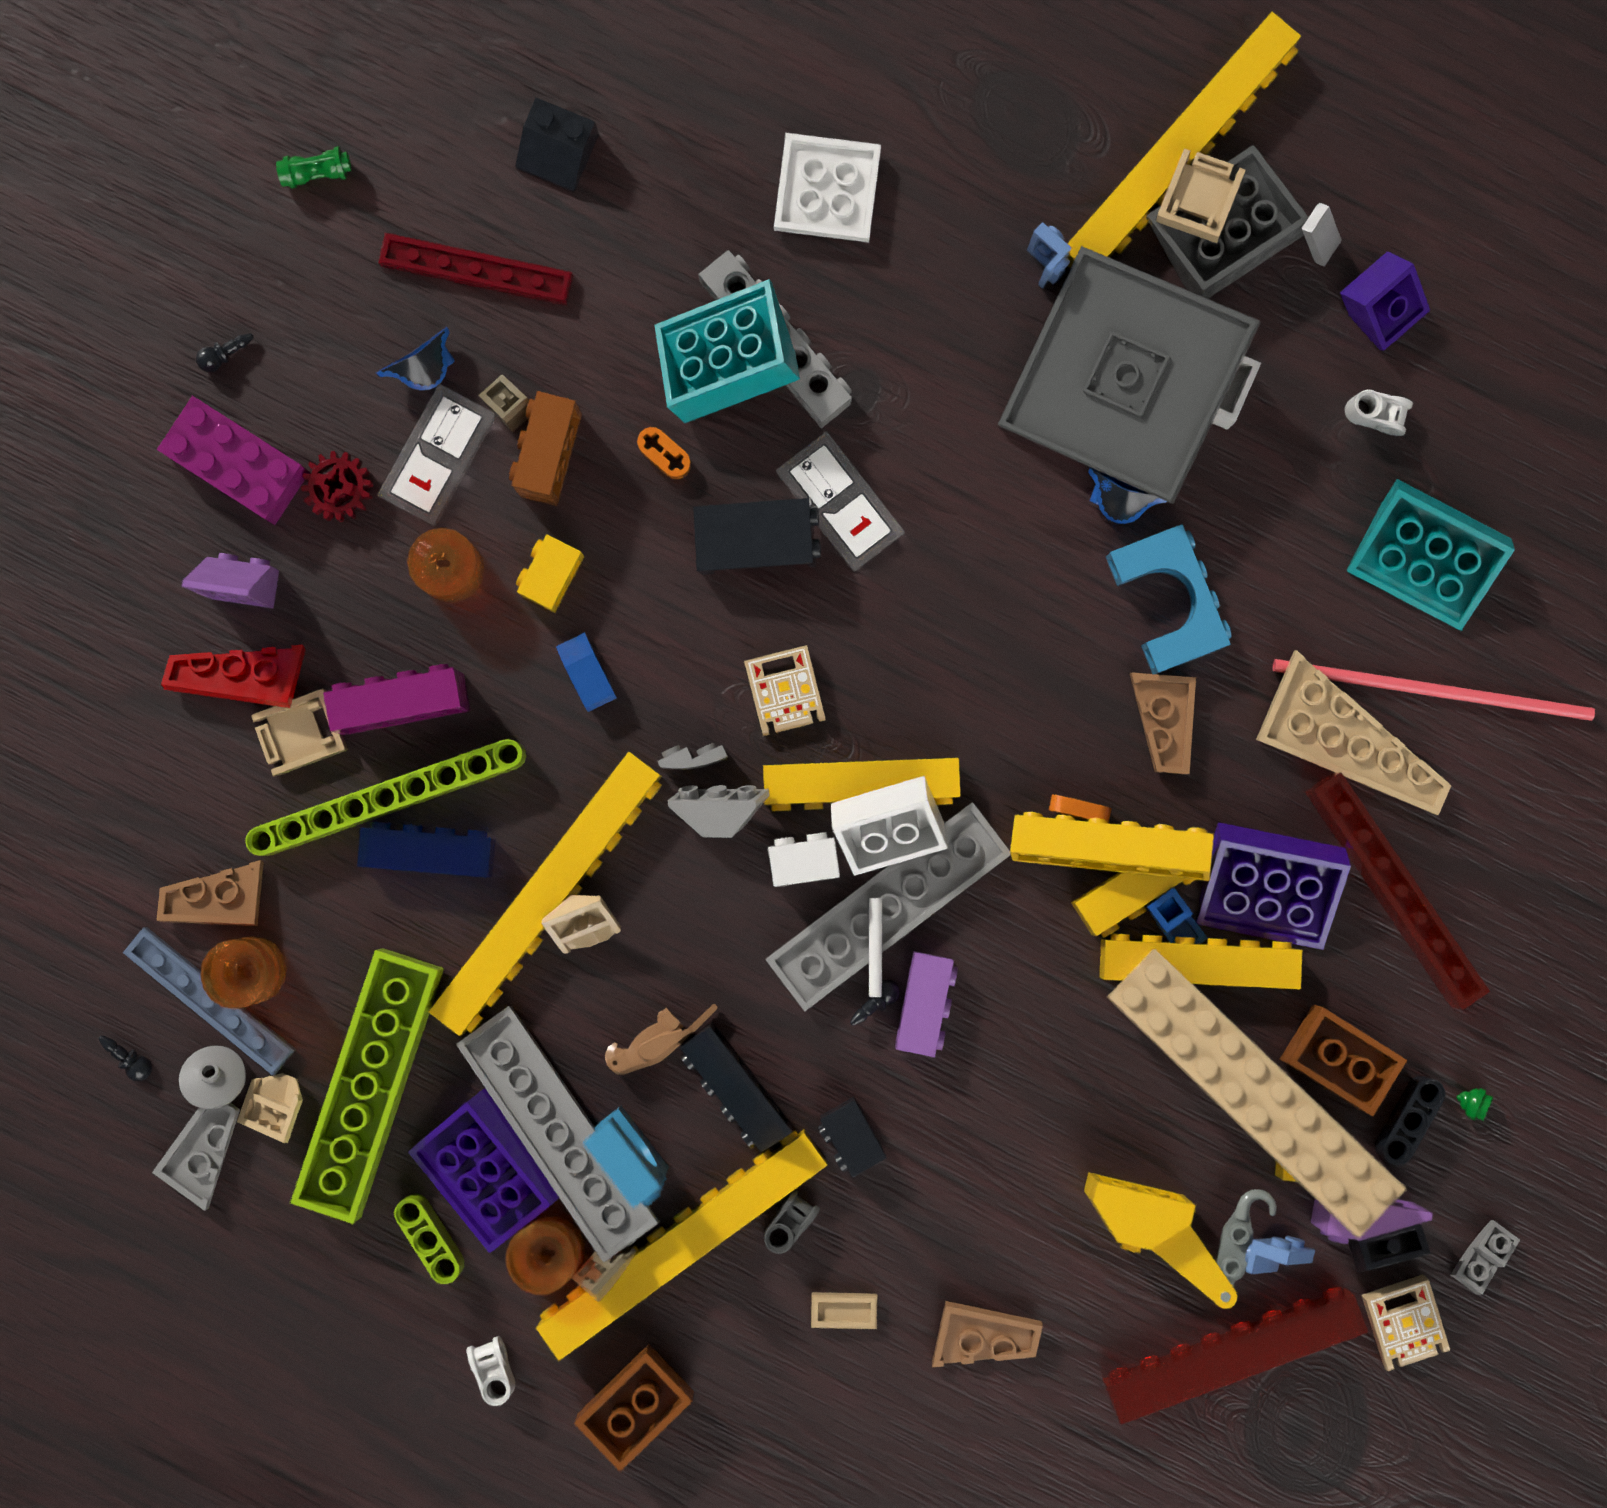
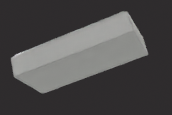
(1321, 234)

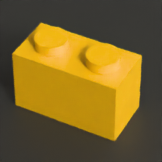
(549, 572)

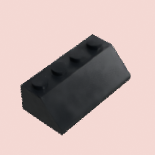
(736, 1087)

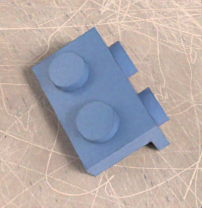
(1051, 251)
(1267, 1254)

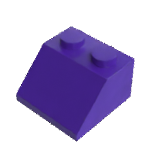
(1386, 299)

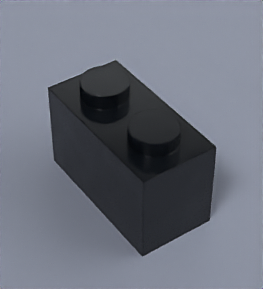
(852, 1137)
(1389, 1248)

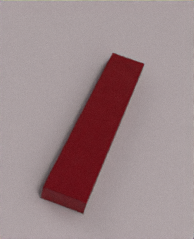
(475, 269)

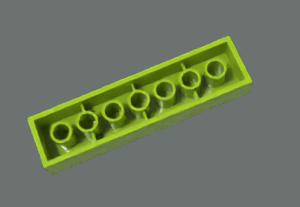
(367, 1085)

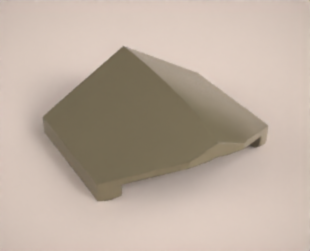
(599, 1277)

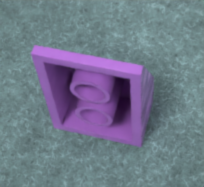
(234, 580)
(1397, 1216)

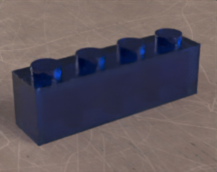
(426, 851)

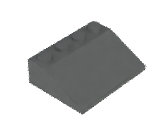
(1257, 227)

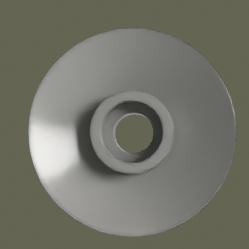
(218, 1089)

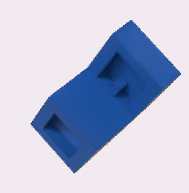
(586, 672)
(1175, 917)

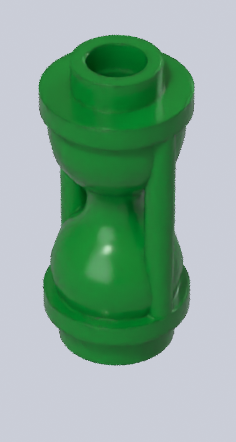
(299, 170)

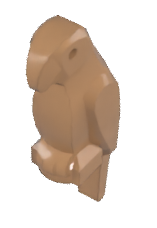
(652, 1043)

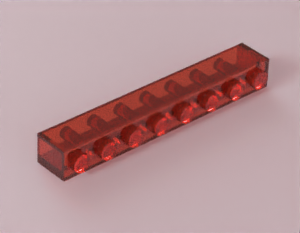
(1397, 891)
(1235, 1354)

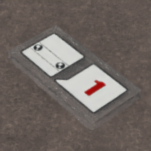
(437, 455)
(847, 506)

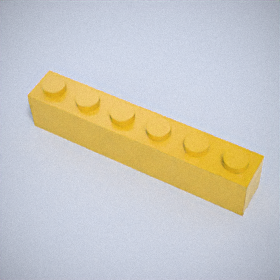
(838, 781)
(1112, 846)
(1207, 963)

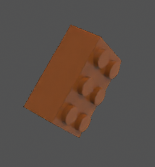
(545, 448)
(1343, 1060)
(634, 1407)

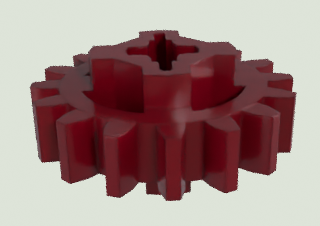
(334, 499)

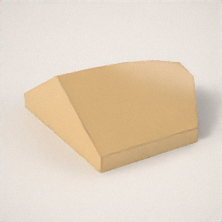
(580, 923)
(272, 1106)

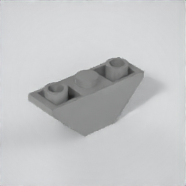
(717, 809)

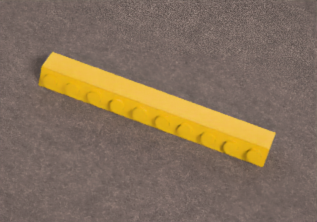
(1194, 130)
(551, 885)
(685, 1241)

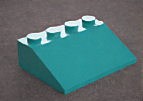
(725, 352)
(1430, 555)

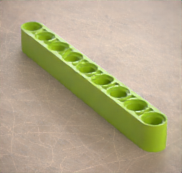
(370, 798)

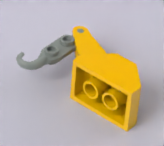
(1161, 1223)

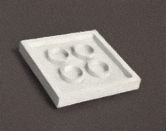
(827, 187)

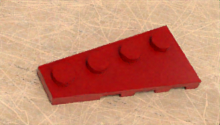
(251, 677)

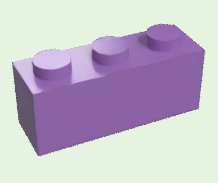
(925, 1004)

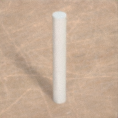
(875, 947)

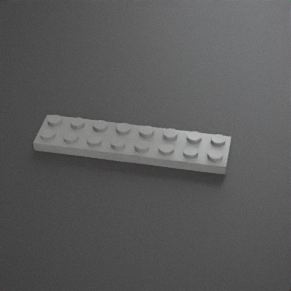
(910, 893)
(552, 1130)

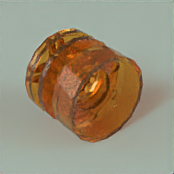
(451, 582)
(226, 970)
(540, 1272)

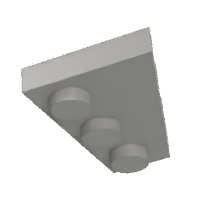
(198, 1154)

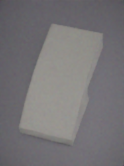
(682, 759)
(1484, 1256)

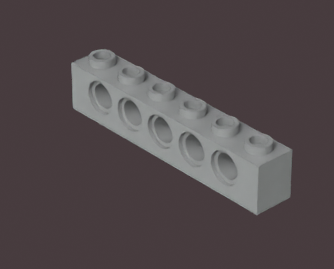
(821, 406)

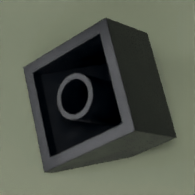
(556, 144)

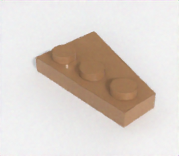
(1167, 719)
(216, 899)
(983, 1334)

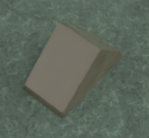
(506, 402)

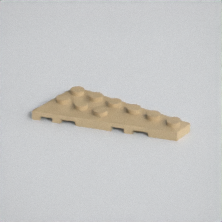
(1334, 732)

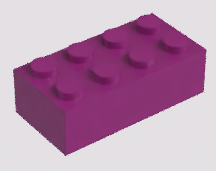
(233, 460)
(396, 701)

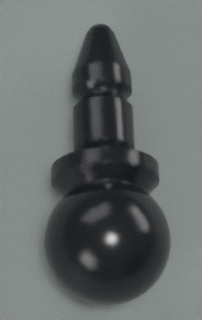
(211, 358)
(890, 995)
(136, 1066)

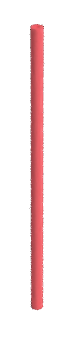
(1449, 692)

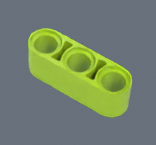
(429, 1255)

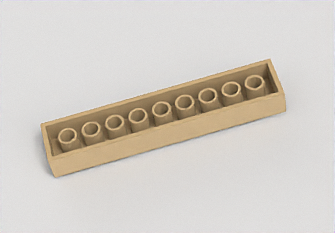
(1256, 1093)

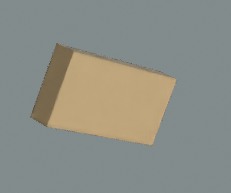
(844, 1310)

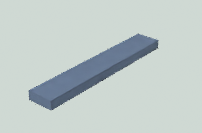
(185, 983)

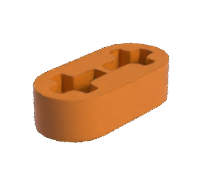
(669, 447)
(1078, 808)

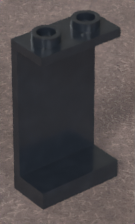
(756, 535)

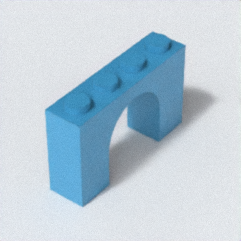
(1173, 554)
(627, 1158)

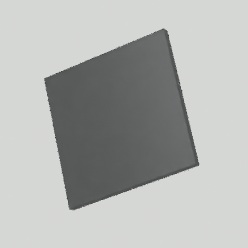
(1128, 374)

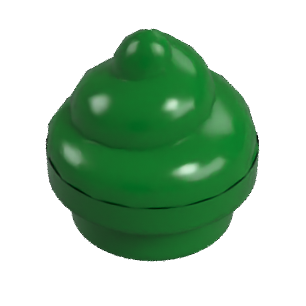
(1475, 1103)

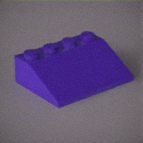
(1273, 886)
(484, 1171)

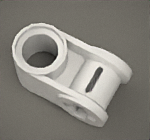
(1385, 412)
(491, 1368)

